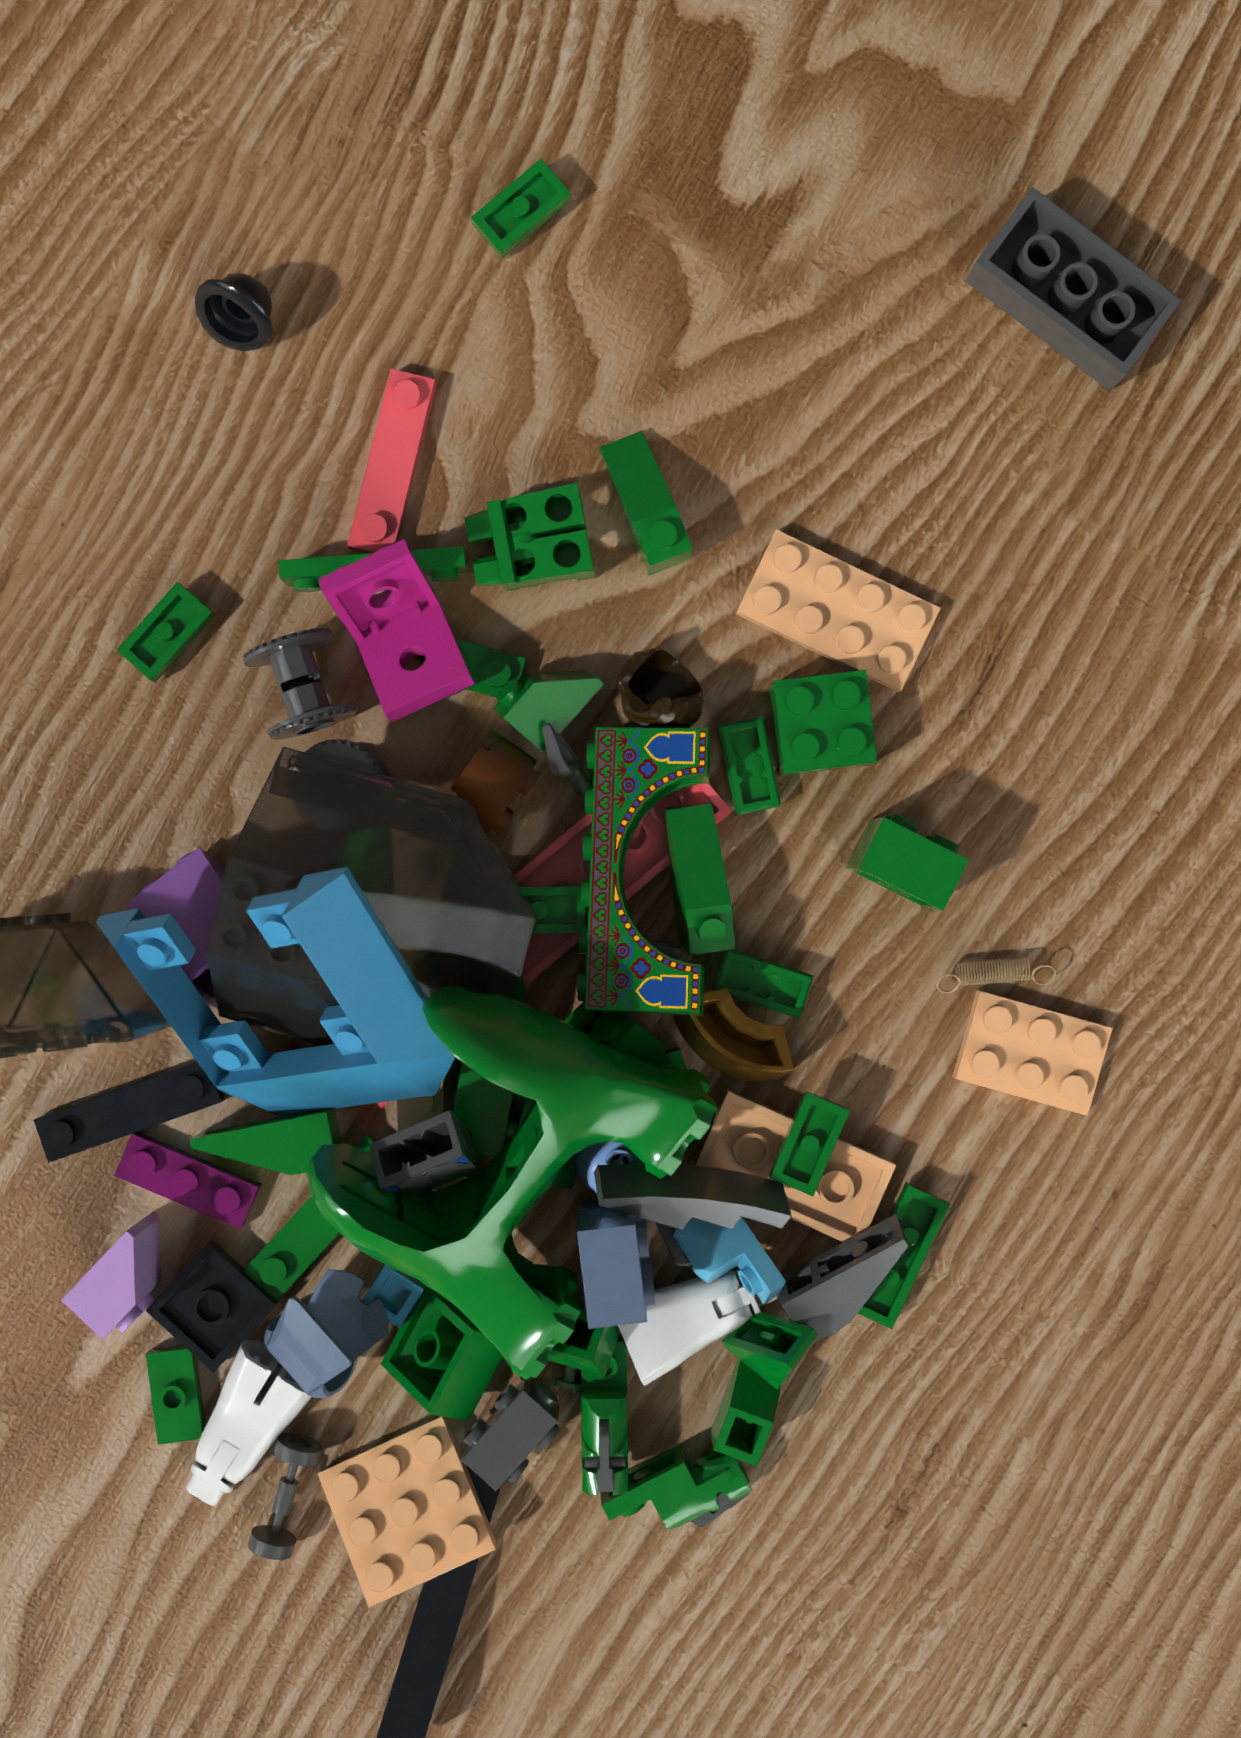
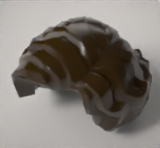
(659, 691)

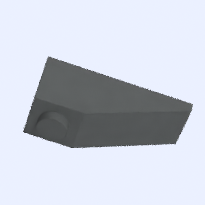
(838, 1283)

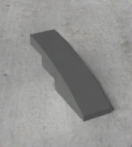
(691, 1192)

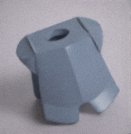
(324, 1337)

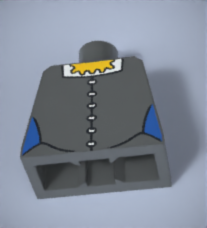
(435, 1152)

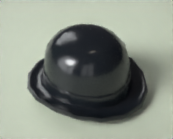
(235, 311)

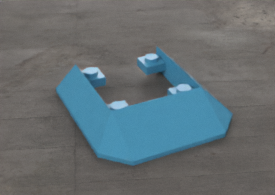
(377, 1029)

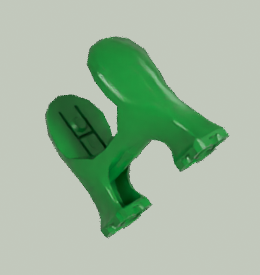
(463, 1233)

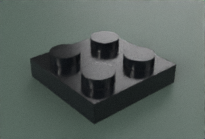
(211, 1306)

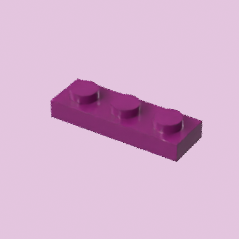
(188, 1179)

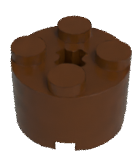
(494, 779)

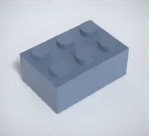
(614, 1266)

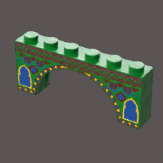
(630, 777)

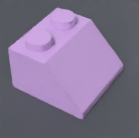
(121, 1281)

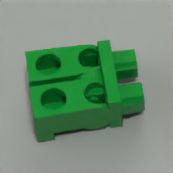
(535, 539)

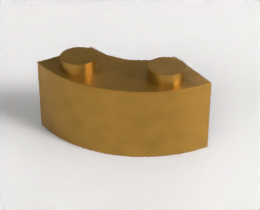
(735, 1042)

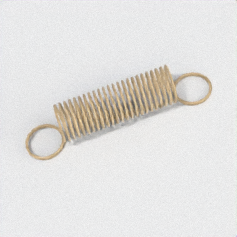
(1008, 976)

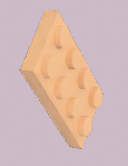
(838, 611)
(747, 1140)

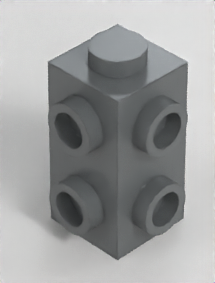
(521, 1421)

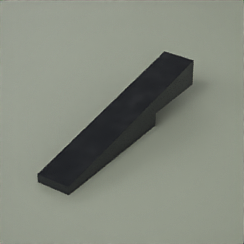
(430, 1642)

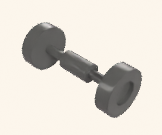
(272, 1540)

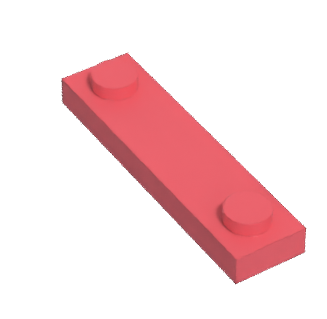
(392, 461)

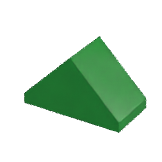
(770, 1346)

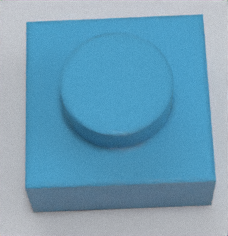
(397, 1292)

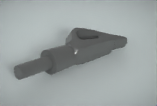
(564, 761)

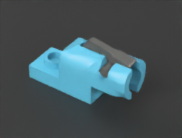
(718, 1249)

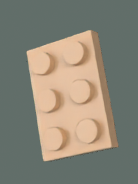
(1032, 1052)

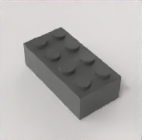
(1072, 289)

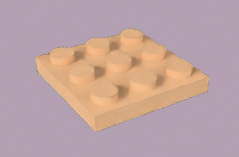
(407, 1511)

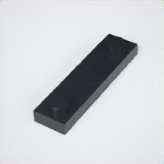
(126, 1111)

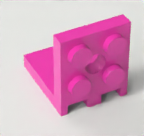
(397, 627)

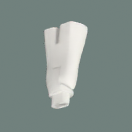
(687, 1320)
(247, 1419)

